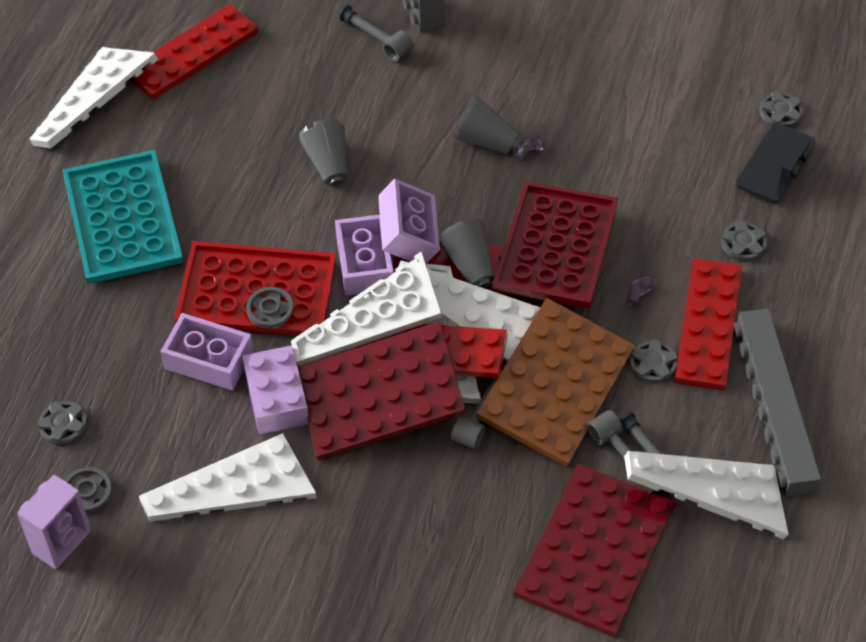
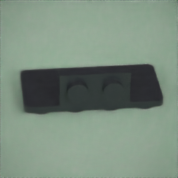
(775, 163)

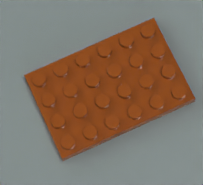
(555, 382)

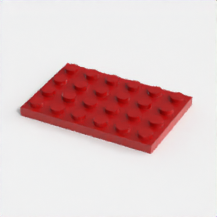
(225, 275)

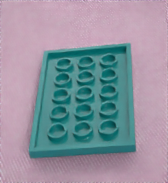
(122, 217)

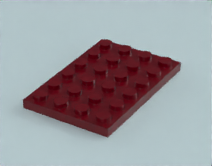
(556, 245)
(380, 391)
(595, 550)

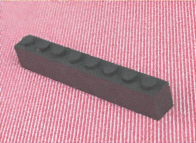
(777, 403)

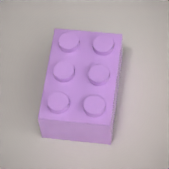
(408, 221)
(361, 253)
(206, 351)
(275, 389)
(54, 521)

